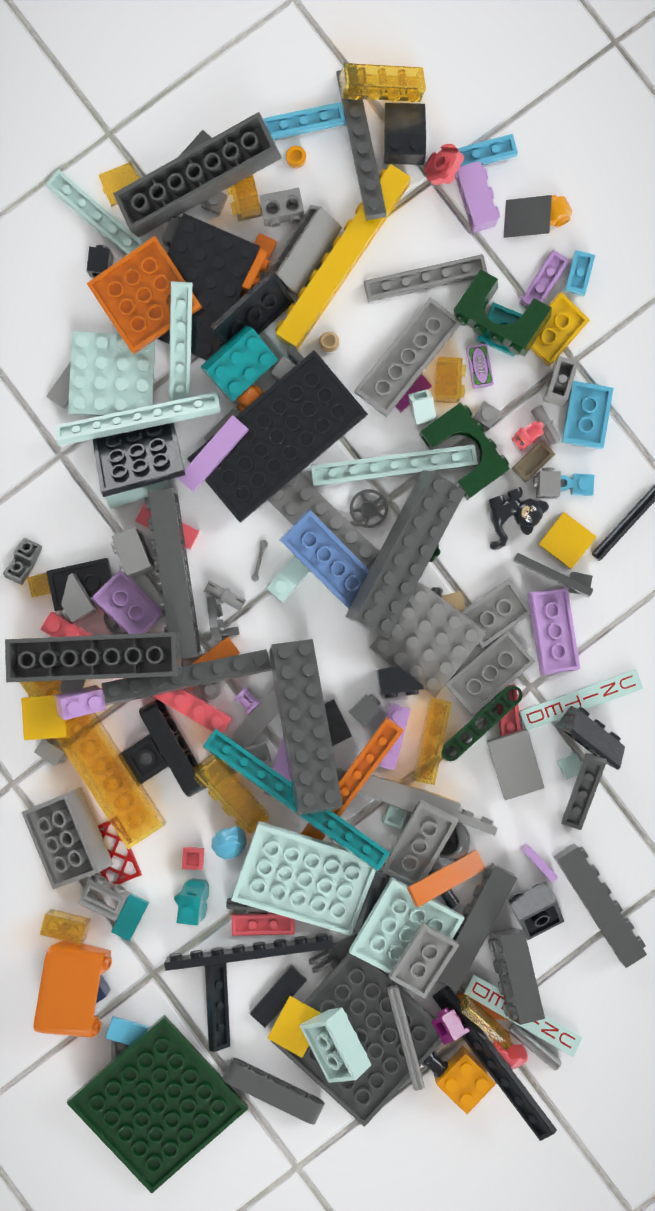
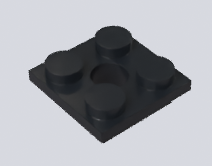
(133, 758)

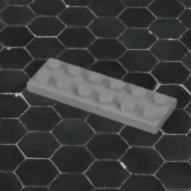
(407, 357)

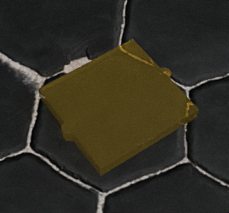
(117, 179)

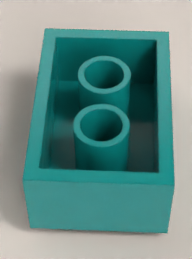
(239, 363)

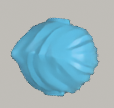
(229, 842)

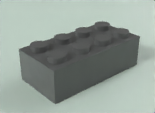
(516, 976)

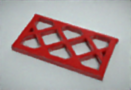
(130, 857)

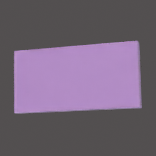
(553, 631)

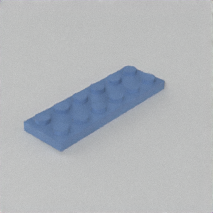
(325, 557)

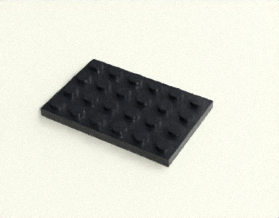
(217, 268)

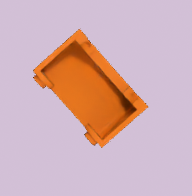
(70, 989)

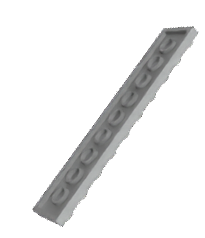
(300, 496)

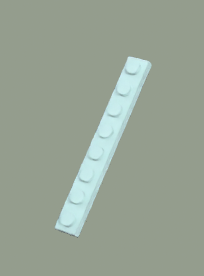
(137, 419)
(393, 465)

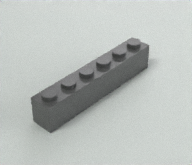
(600, 906)
(477, 922)

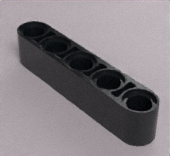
(171, 745)

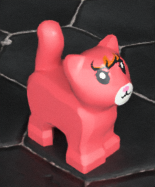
(528, 435)

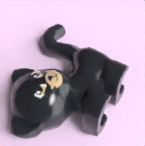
(526, 514)

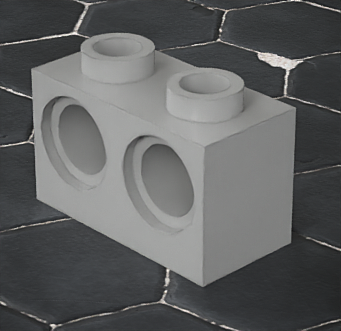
(280, 201)

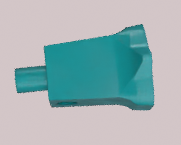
(192, 902)

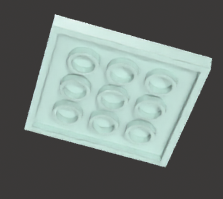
(108, 375)
(395, 923)

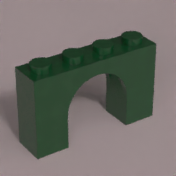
(515, 336)
(460, 423)

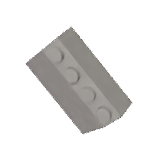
(67, 838)

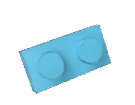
(579, 273)

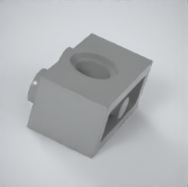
(560, 381)

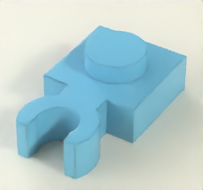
(579, 484)

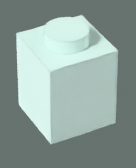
(422, 407)

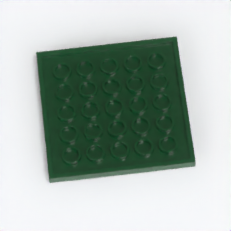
(157, 1104)

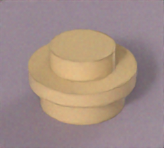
(329, 341)

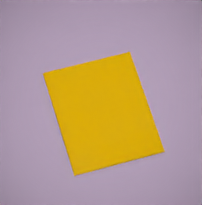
(286, 1029)

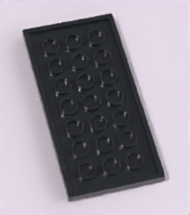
(285, 435)

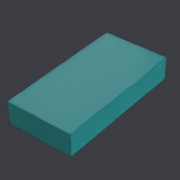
(130, 917)

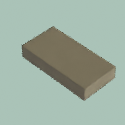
(533, 461)

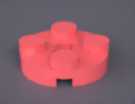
(443, 165)

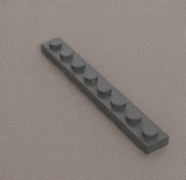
(363, 157)
(192, 676)

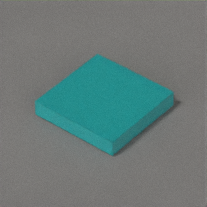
(502, 316)

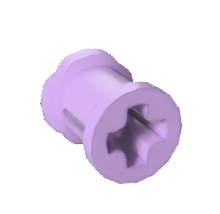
(253, 701)

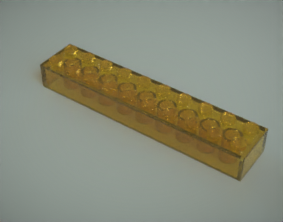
(105, 772)

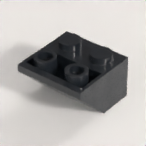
(396, 680)

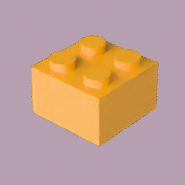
(465, 1080)

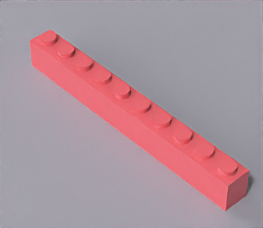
(180, 700)

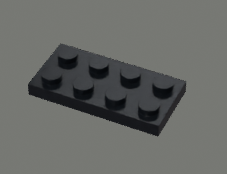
(255, 309)

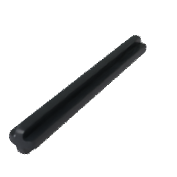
(624, 526)

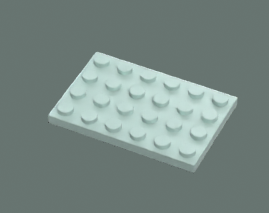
(303, 879)

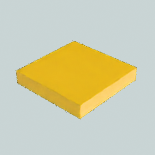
(567, 540)
(42, 719)

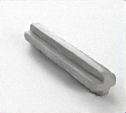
(535, 1046)

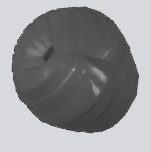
(457, 844)

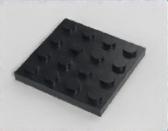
(137, 458)

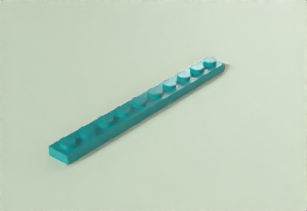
(281, 790)

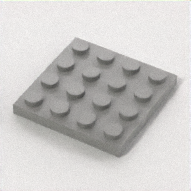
(429, 639)

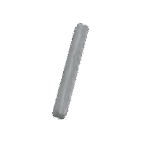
(405, 1037)

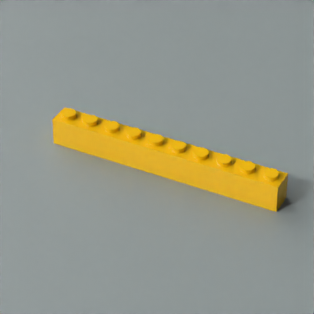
(339, 263)

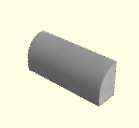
(305, 248)

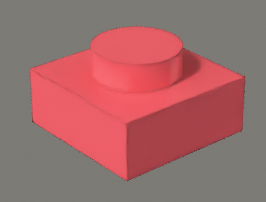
(193, 858)

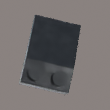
(404, 133)

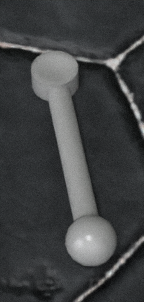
(263, 544)

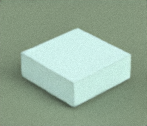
(569, 765)
(395, 816)

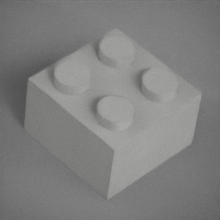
(132, 552)

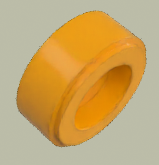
(296, 157)

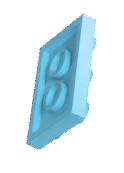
(587, 415)

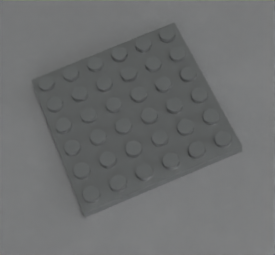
(365, 999)

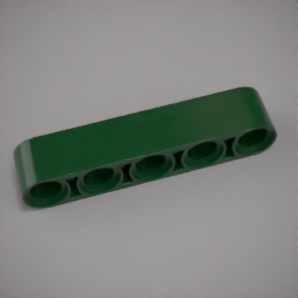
(476, 732)

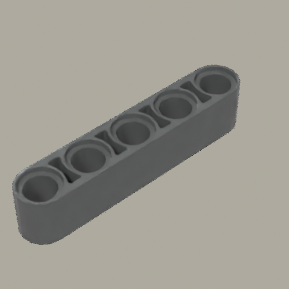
(273, 1091)

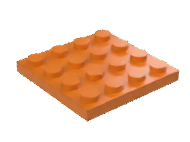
(138, 294)

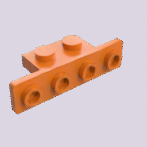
(260, 263)

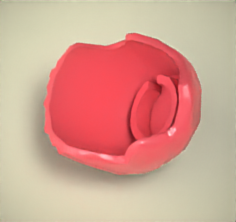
(514, 1055)

